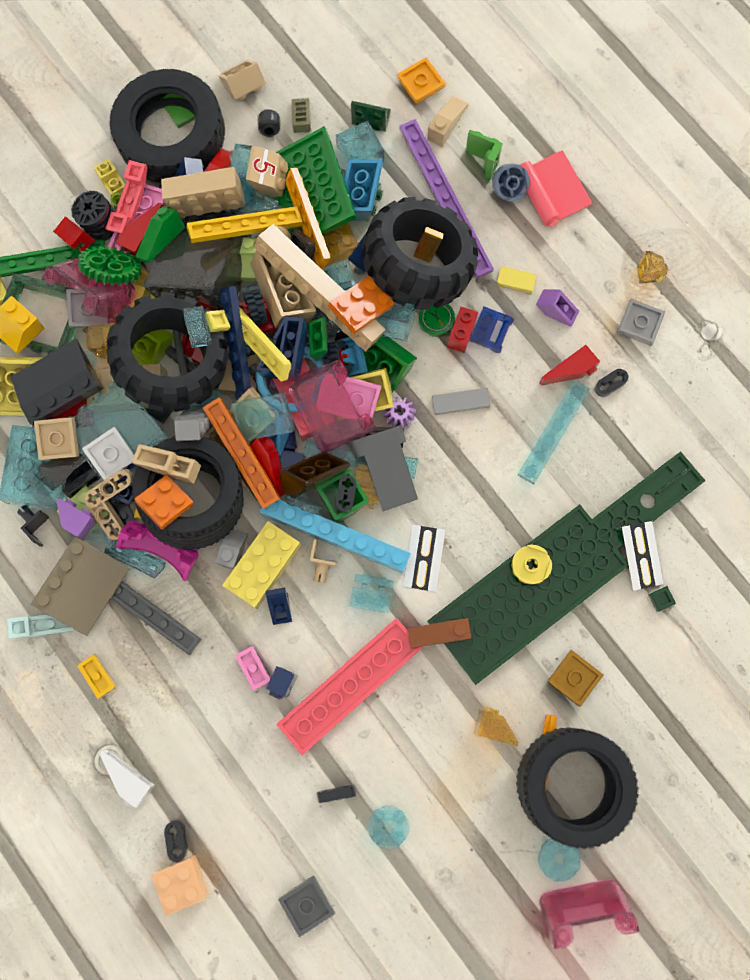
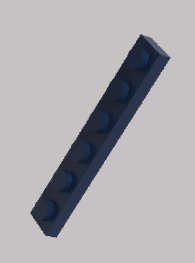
(236, 342)

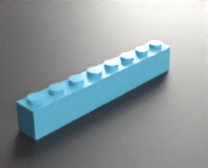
(337, 535)

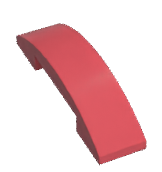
(130, 197)

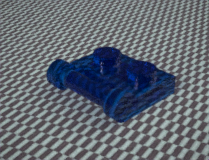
(485, 327)

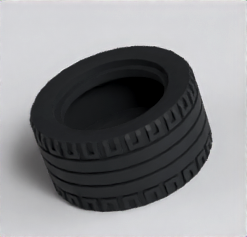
(215, 522)
(617, 802)

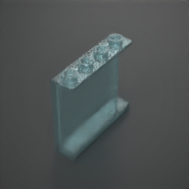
(117, 411)

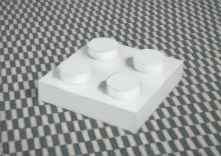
(109, 453)

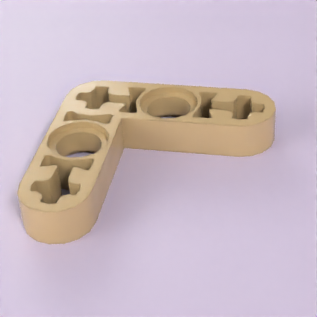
(103, 503)

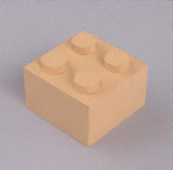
(180, 885)

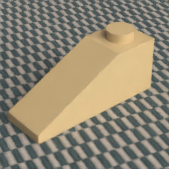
(446, 120)

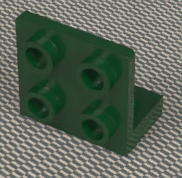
(377, 116)

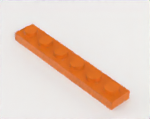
(241, 452)

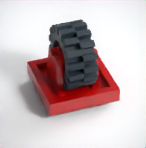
(257, 310)

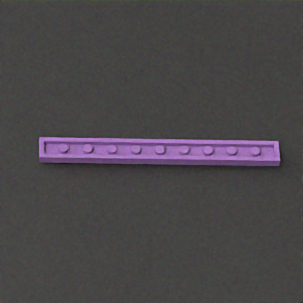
(439, 184)

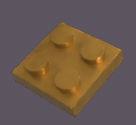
(575, 678)

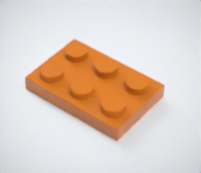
(361, 304)

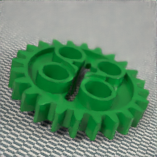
(109, 265)

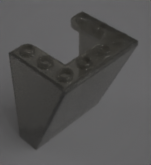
(197, 268)

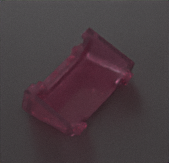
(100, 299)
(328, 408)
(584, 905)

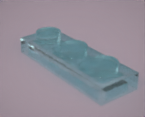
(136, 559)

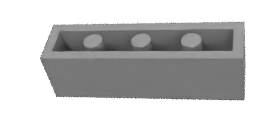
(192, 424)

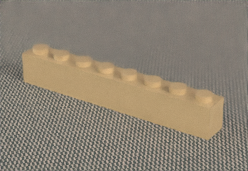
(310, 281)

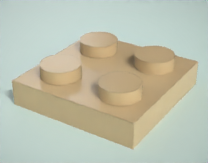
(56, 438)

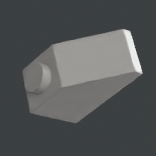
(231, 549)

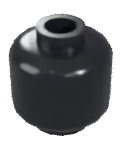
(269, 123)

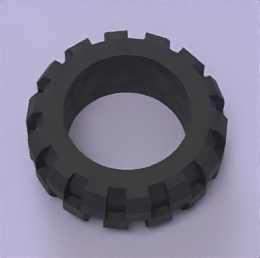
(407, 279)
(150, 388)

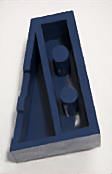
(291, 342)

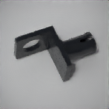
(33, 522)

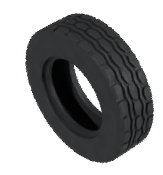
(143, 98)

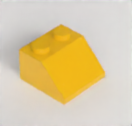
(18, 325)

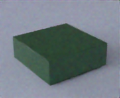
(662, 598)

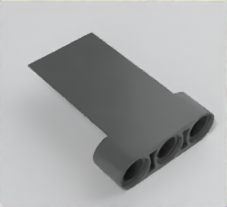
(387, 466)

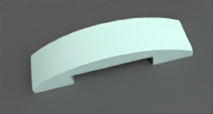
(35, 626)

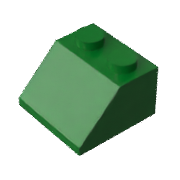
(328, 493)

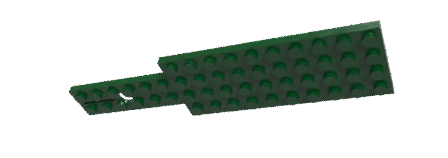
(584, 557)

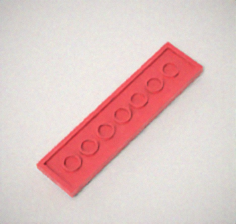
(348, 687)

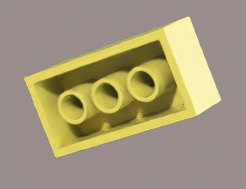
(262, 565)

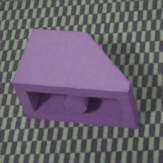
(557, 306)

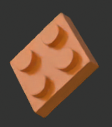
(164, 501)

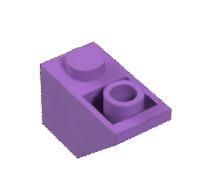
(73, 520)

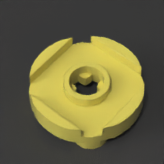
(541, 559)

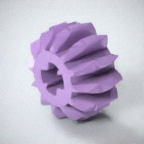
(406, 410)

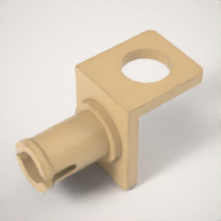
(322, 564)

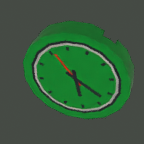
(437, 320)

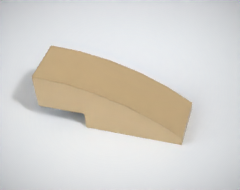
(166, 463)

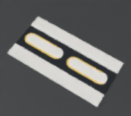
(642, 555)
(425, 558)

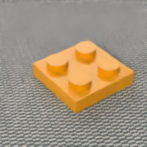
(421, 80)

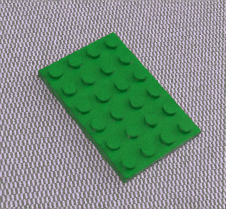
(321, 179)

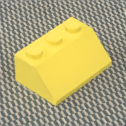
(381, 378)

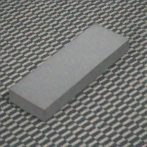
(461, 401)

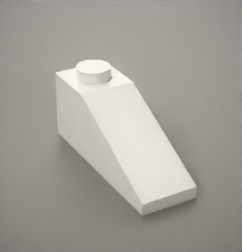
(127, 781)

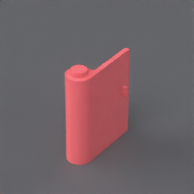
(555, 189)

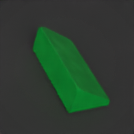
(318, 338)

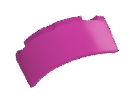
(138, 537)

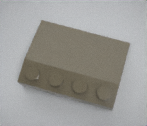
(80, 586)

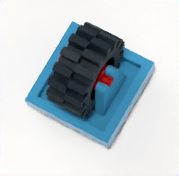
(349, 354)

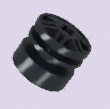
(92, 214)

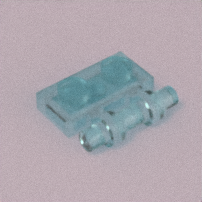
(370, 599)

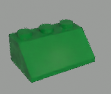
(393, 357)

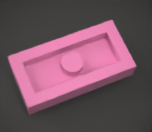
(253, 668)

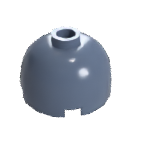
(510, 182)

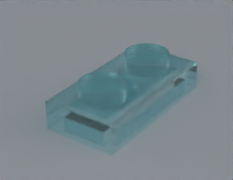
(197, 326)

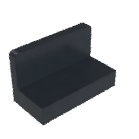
(79, 478)

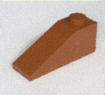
(439, 633)

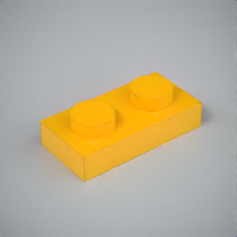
(96, 676)

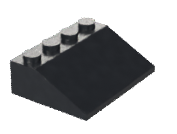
(56, 383)

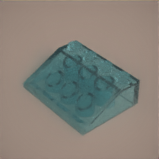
(18, 479)

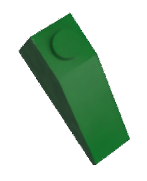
(160, 232)

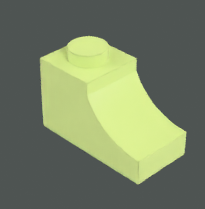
(247, 252)

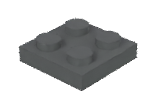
(306, 906)

